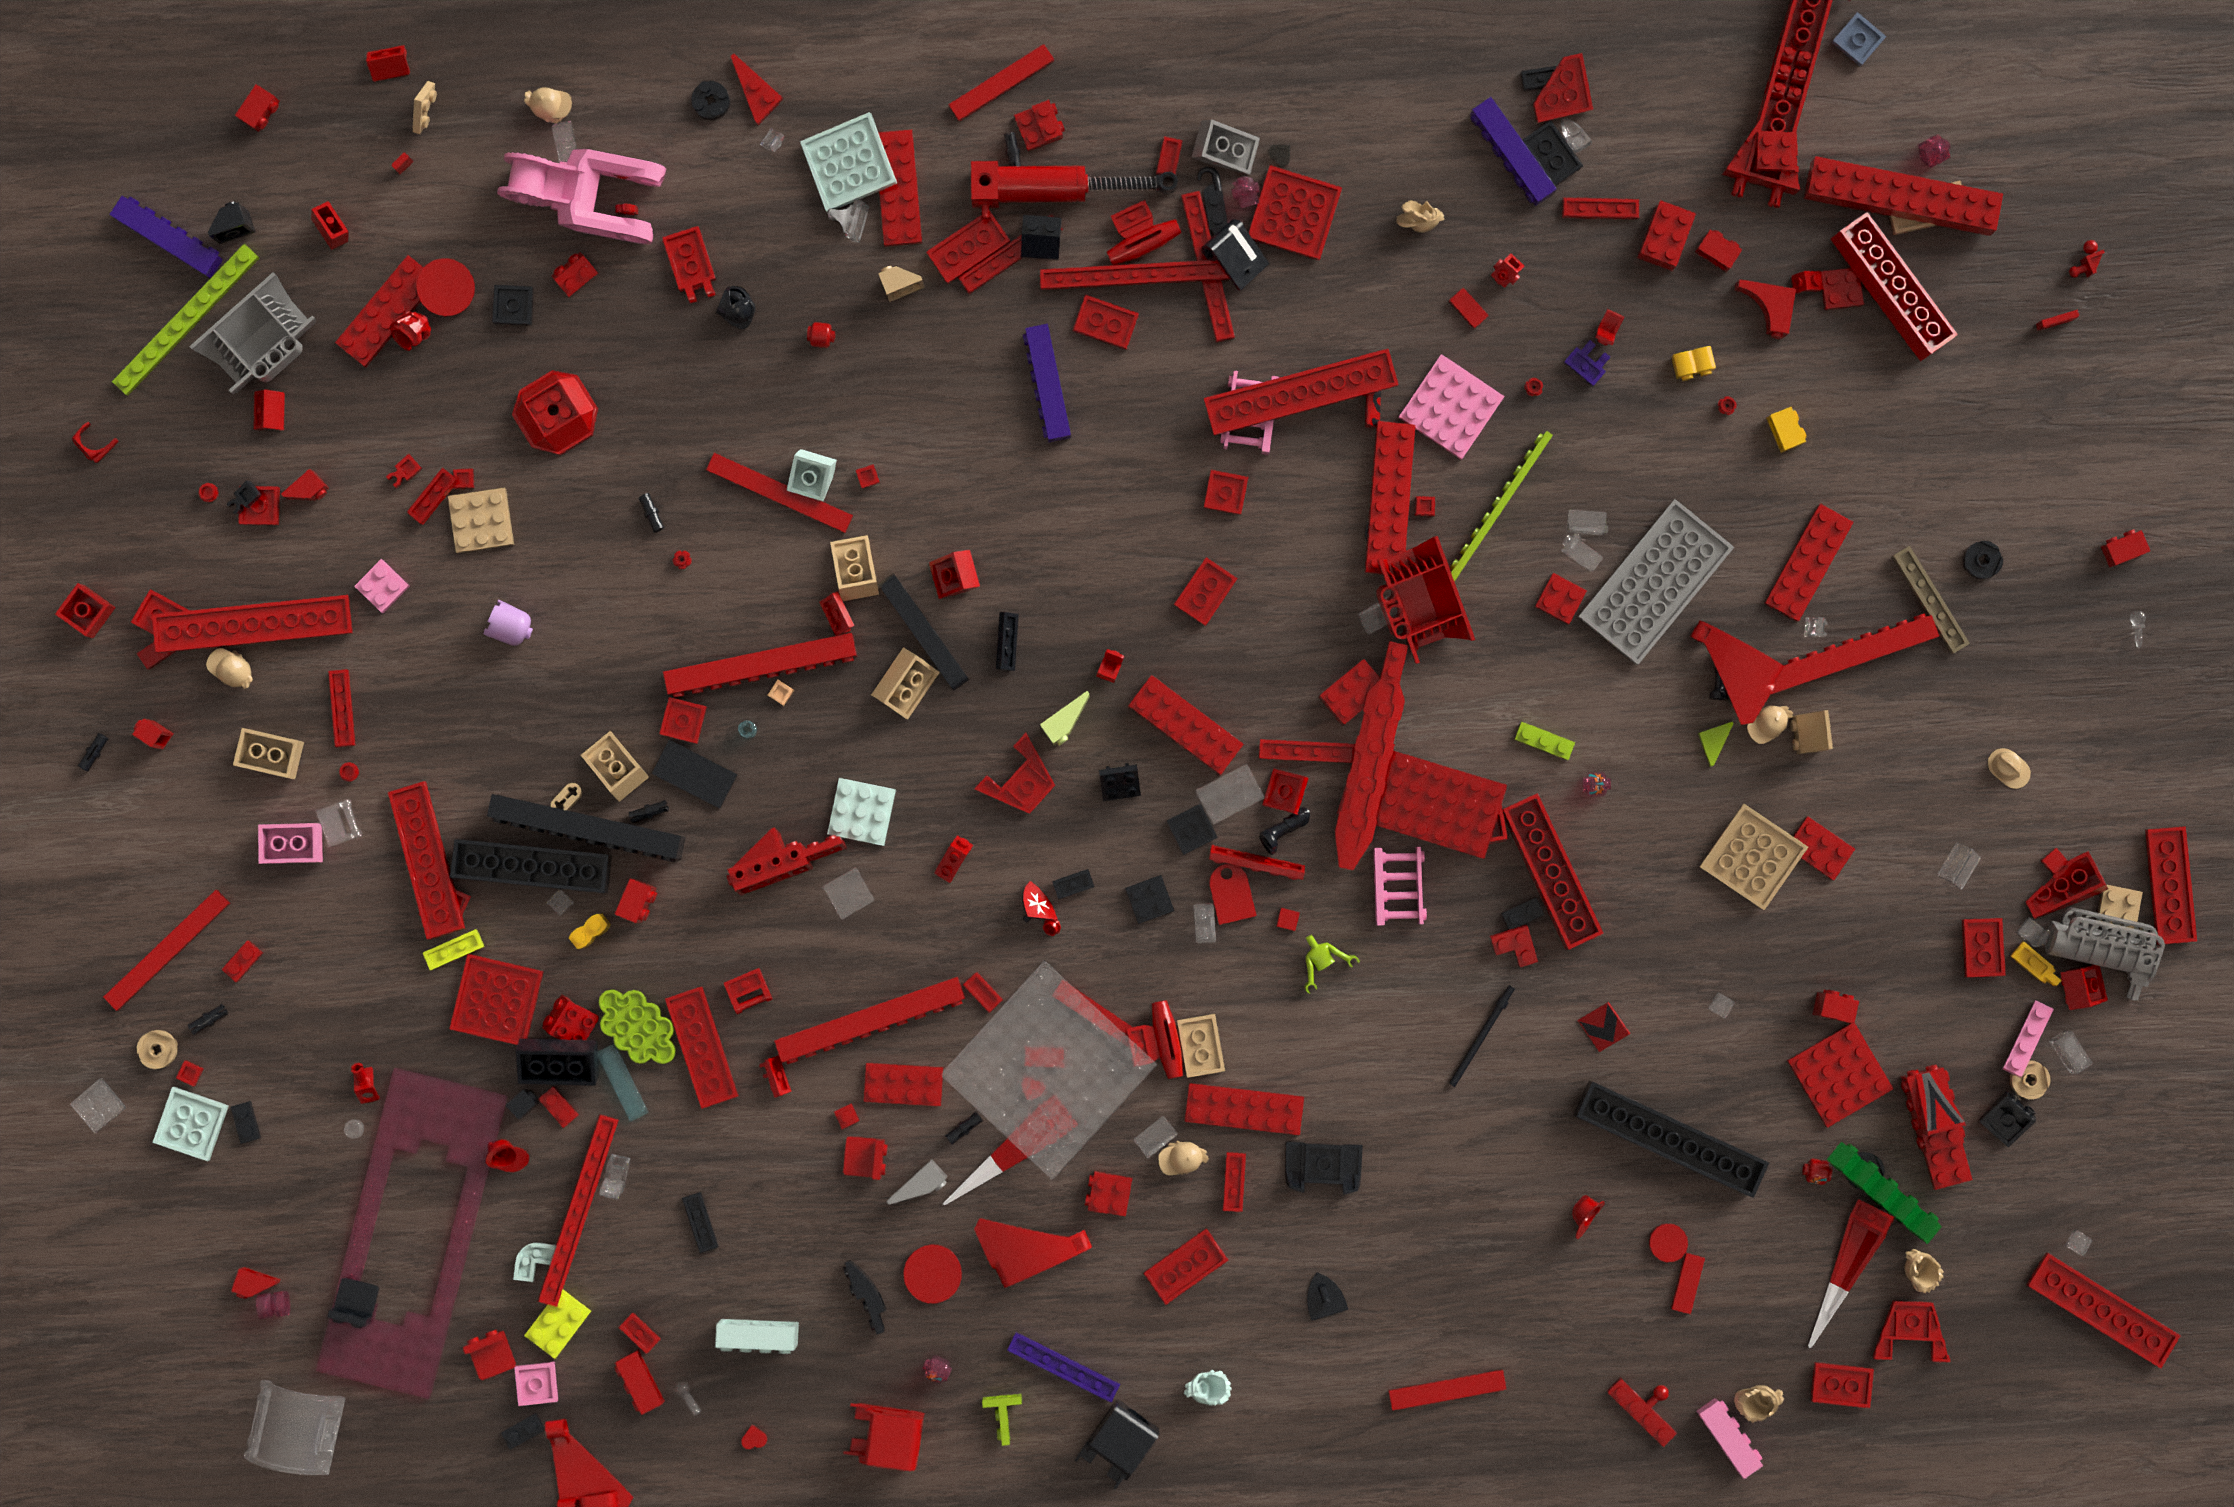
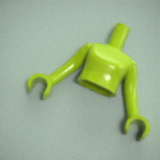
(1322, 958)

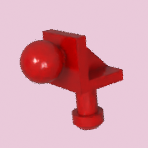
(2090, 262)

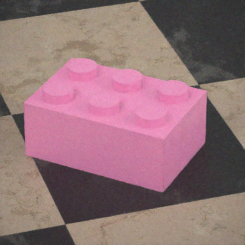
(290, 843)

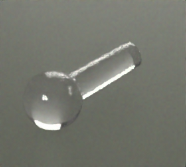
(682, 1390)

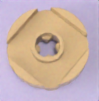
(162, 1059)
(2038, 1087)

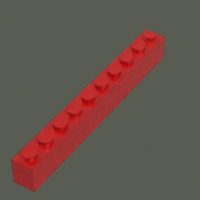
(1856, 652)
(760, 664)
(870, 1019)

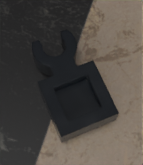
(246, 496)

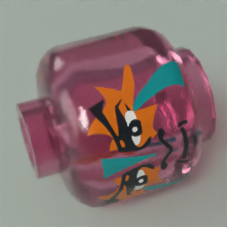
(1596, 784)
(937, 1369)

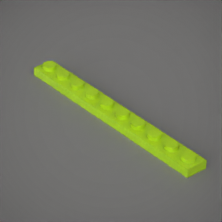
(185, 319)
(1499, 504)

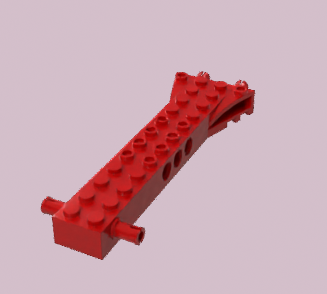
(1783, 96)

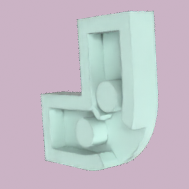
(528, 1257)

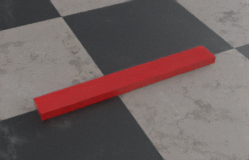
(1213, 289)
(778, 492)
(166, 950)

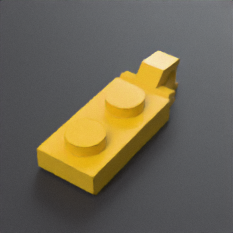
(2035, 964)

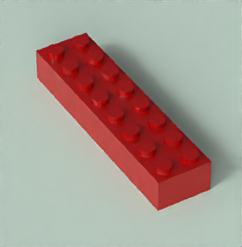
(1893, 286)
(1552, 871)

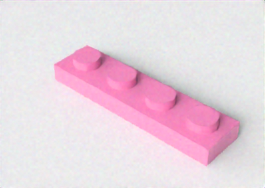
(2027, 1039)

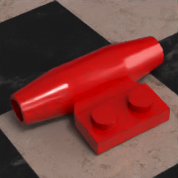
(1140, 234)
(1160, 1040)

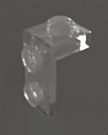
(1581, 552)

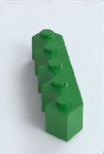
(1884, 1192)

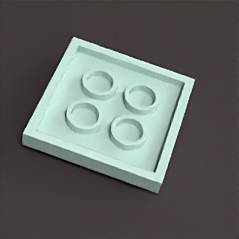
(861, 811)
(190, 1124)

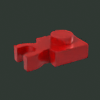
(406, 468)

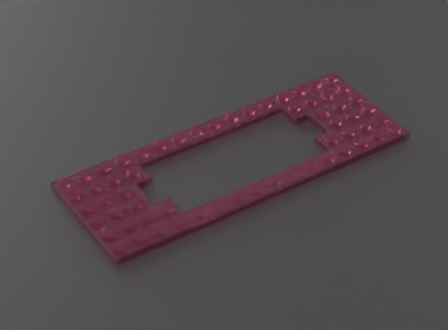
(414, 1110)

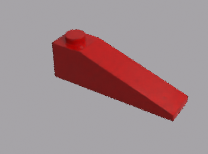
(2072, 884)

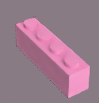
(1729, 1437)

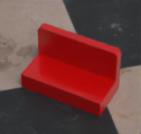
(388, 63)
(269, 410)

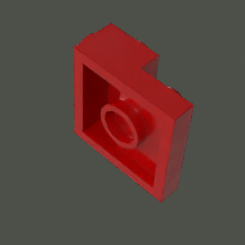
(1039, 125)
(1108, 1193)

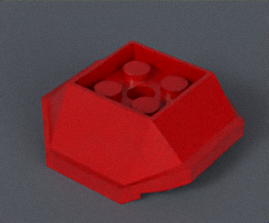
(569, 426)

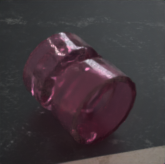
(271, 1305)

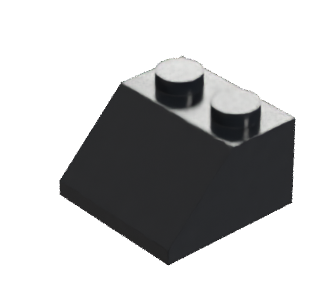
(231, 223)
(1041, 237)

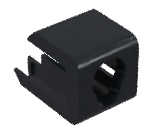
(1121, 1440)

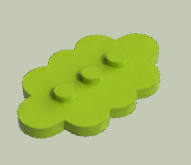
(637, 1026)

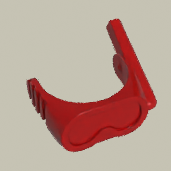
(95, 455)

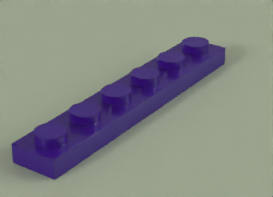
(1063, 1367)

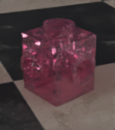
(1934, 150)
(1245, 191)

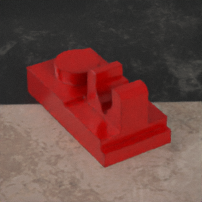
(776, 1075)

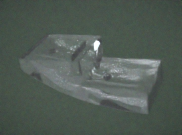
(564, 140)

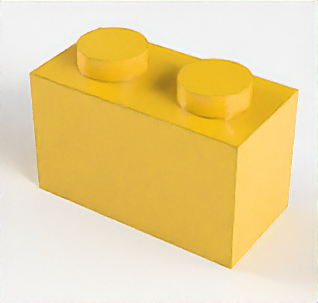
(1786, 429)

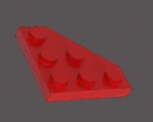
(1565, 91)

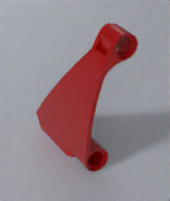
(1743, 670)
(1025, 1252)
(580, 1475)

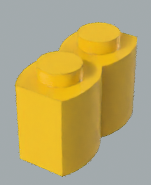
(1693, 362)
(593, 927)

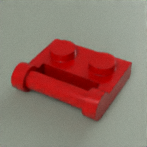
(746, 984)

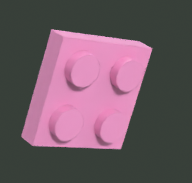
(382, 586)
(536, 1383)

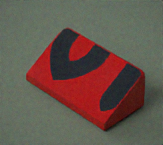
(1372, 412)

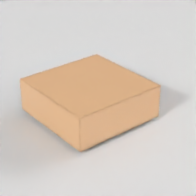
(780, 692)

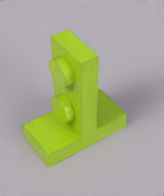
(1002, 1413)

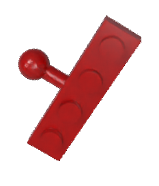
(1643, 1411)

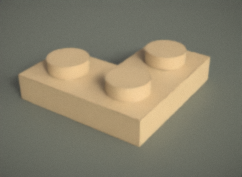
(421, 106)

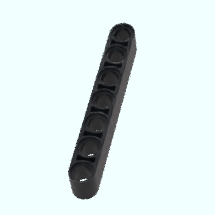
(923, 631)

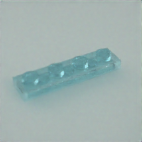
(622, 1082)

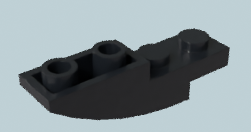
(864, 1287)

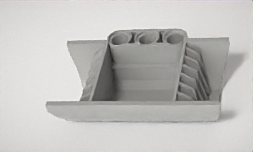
(256, 334)

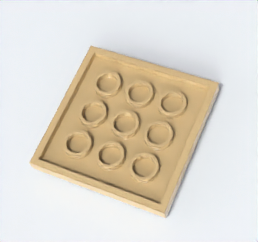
(1753, 856)

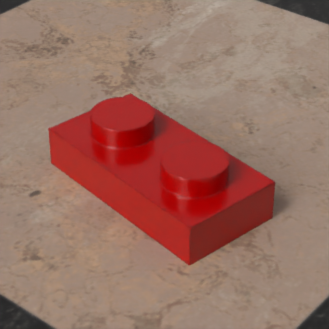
(242, 961)
(558, 1107)
(639, 1333)

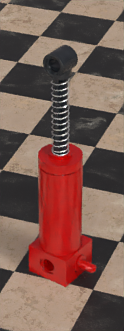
(1047, 184)

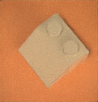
(899, 282)

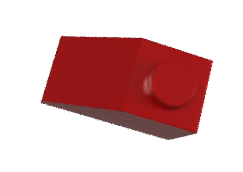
(306, 487)
(251, 1282)

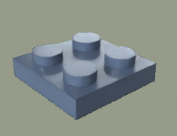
(1858, 39)

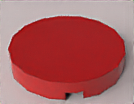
(1668, 1242)

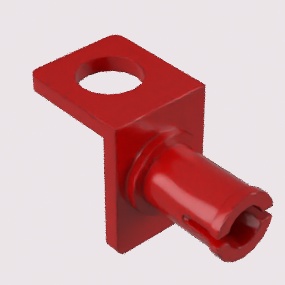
(364, 1083)

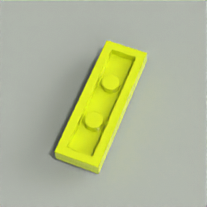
(453, 949)

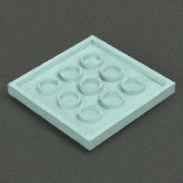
(848, 162)

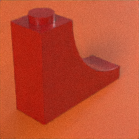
(1775, 303)

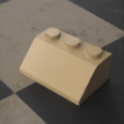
(905, 683)

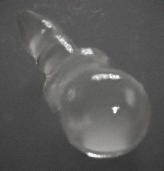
(2138, 619)

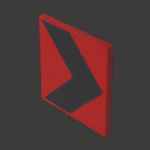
(1603, 1026)

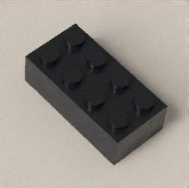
(557, 1062)

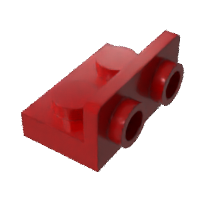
(836, 614)

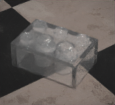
(1229, 794)

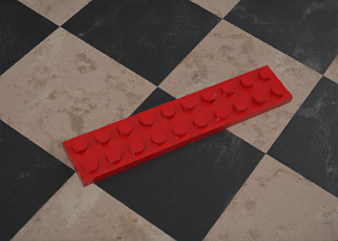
(1301, 392)
(252, 624)

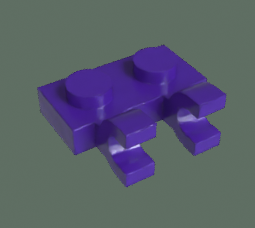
(1585, 366)

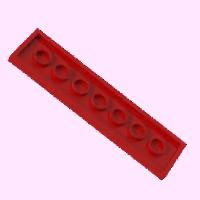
(1389, 492)
(426, 860)
(2103, 1310)

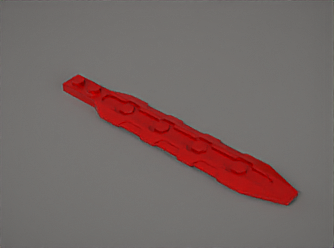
(1371, 760)

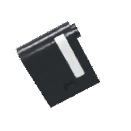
(1236, 253)

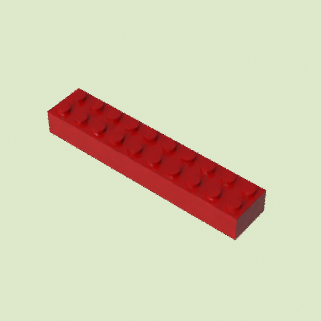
(1903, 196)

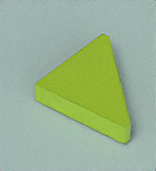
(1713, 741)

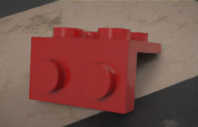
(569, 1020)
(865, 1157)
(490, 1354)

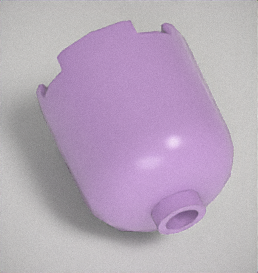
(508, 624)

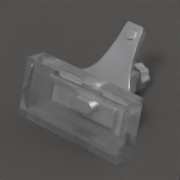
(851, 219)

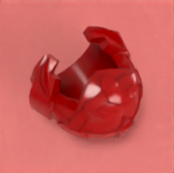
(410, 330)

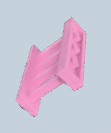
(1263, 442)
(1382, 877)

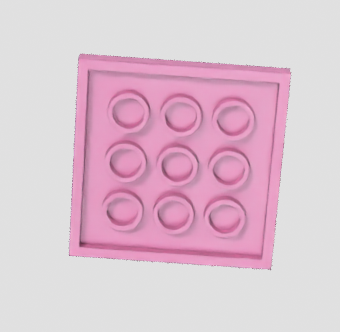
(1451, 407)

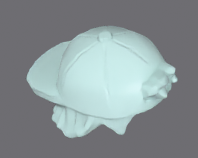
(1209, 1388)

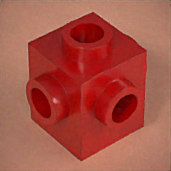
(1507, 270)

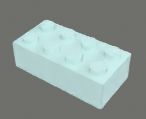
(757, 1335)

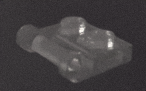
(333, 825)

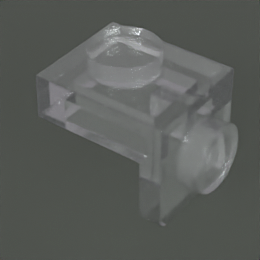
(2033, 933)

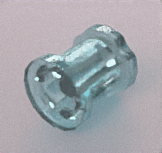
(745, 724)

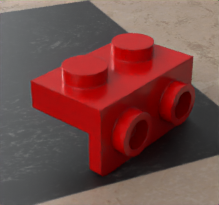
(574, 273)

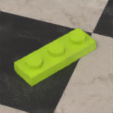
(1544, 741)

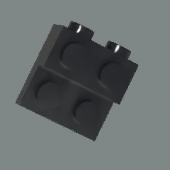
(2008, 1118)

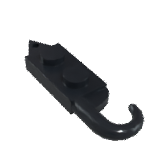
(1214, 201)

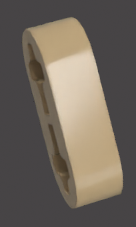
(571, 801)

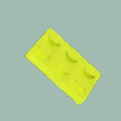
(558, 1324)

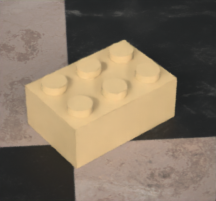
(268, 753)

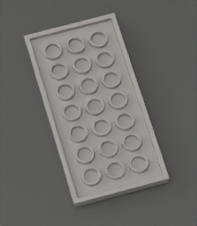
(1655, 582)

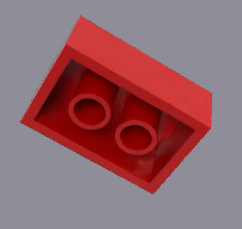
(1666, 235)
(1349, 693)

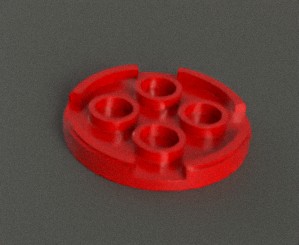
(445, 287)
(932, 1273)

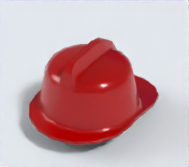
(505, 1156)
(1585, 1212)

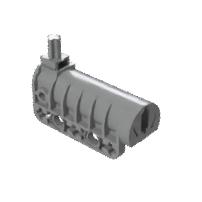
(2107, 947)

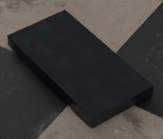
(694, 774)

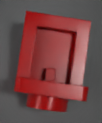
(1807, 281)
(1110, 665)

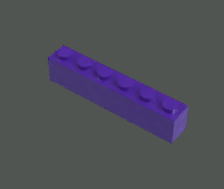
(1513, 151)
(167, 237)
(1048, 383)

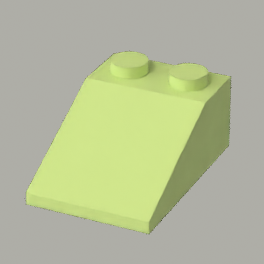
(1062, 722)

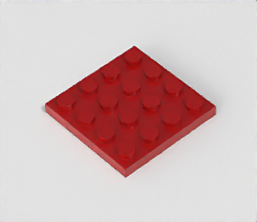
(1294, 212)
(496, 999)
(1840, 1074)

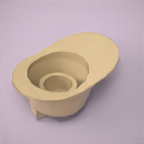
(2009, 768)

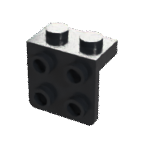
(354, 1303)

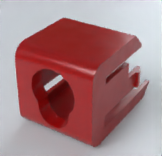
(891, 1438)

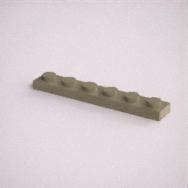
(1930, 599)

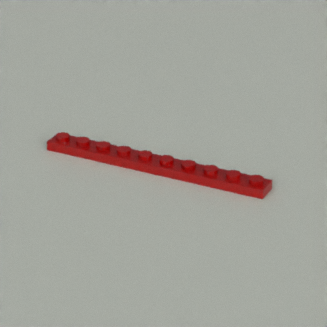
(1131, 274)
(578, 1210)

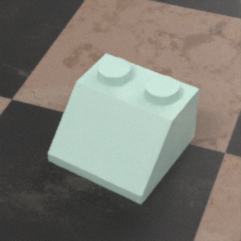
(811, 474)

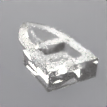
(1575, 135)

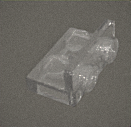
(1204, 923)

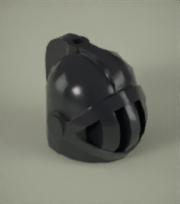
(736, 307)

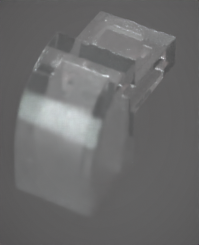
(615, 1177)

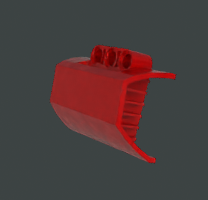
(1423, 596)

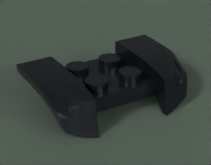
(1323, 1165)

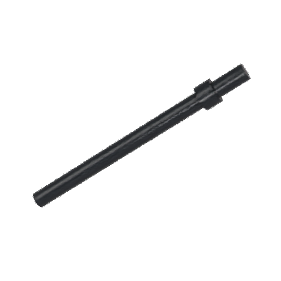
(1501, 1004)

